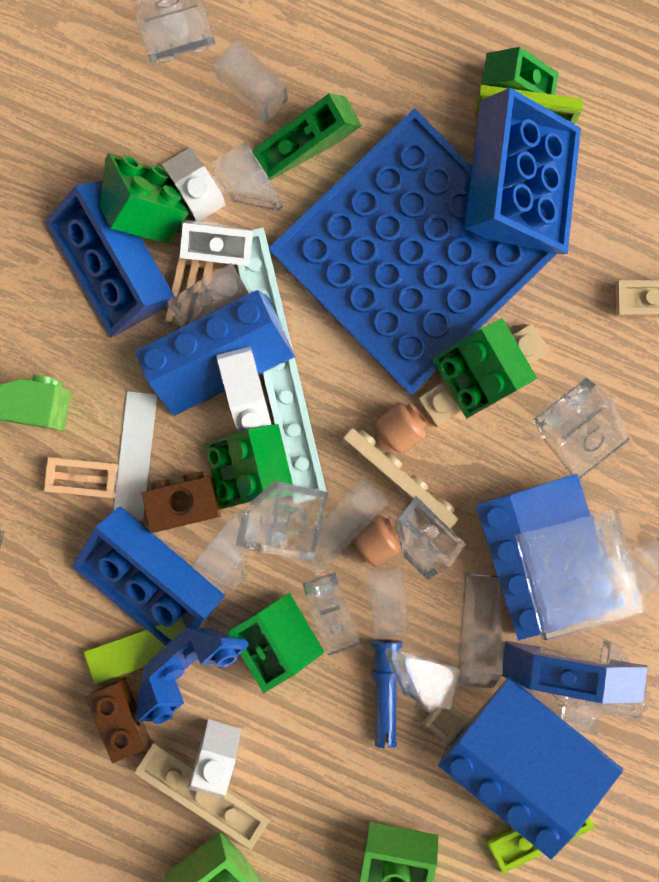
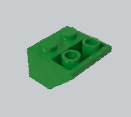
(140, 199)
(484, 368)
(247, 464)
(278, 642)

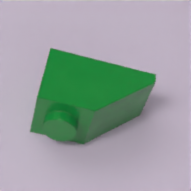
(518, 71)

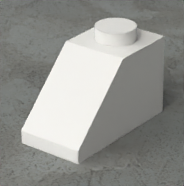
(194, 184)
(215, 243)
(243, 389)
(215, 759)

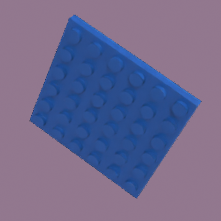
(395, 254)

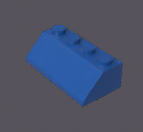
(108, 263)
(185, 362)
(145, 576)

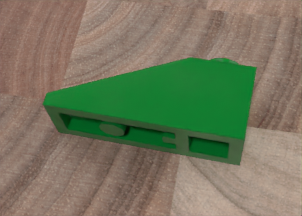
(307, 135)

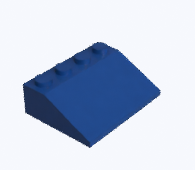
(523, 174)
(519, 513)
(530, 767)

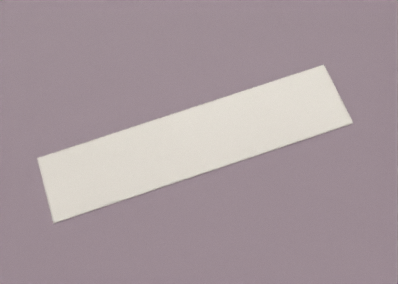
(135, 453)

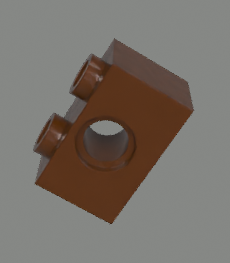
(160, 508)
(115, 718)

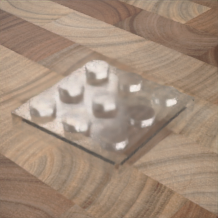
(579, 574)

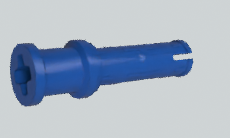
(385, 693)

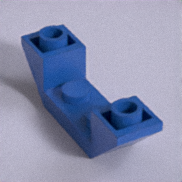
(574, 677)
(159, 690)

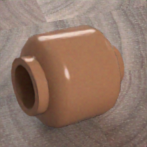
(400, 427)
(377, 541)

